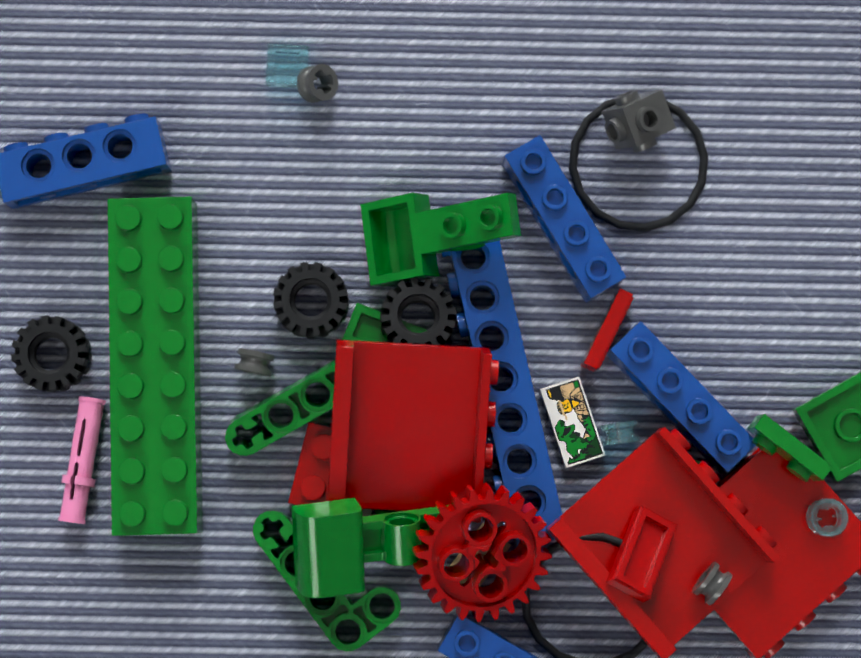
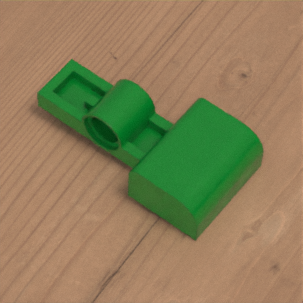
(407, 234)
(336, 541)

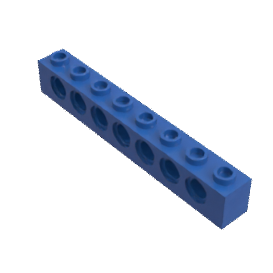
(512, 358)

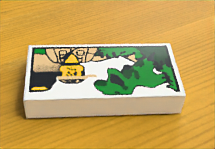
(572, 422)

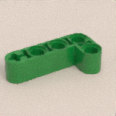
(295, 398)
(343, 607)

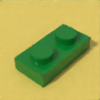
(802, 460)

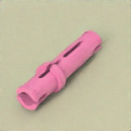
(82, 460)

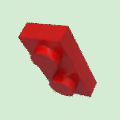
(312, 471)

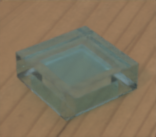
(285, 63)

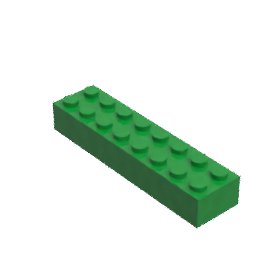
(154, 366)

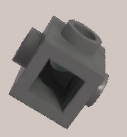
(638, 119)

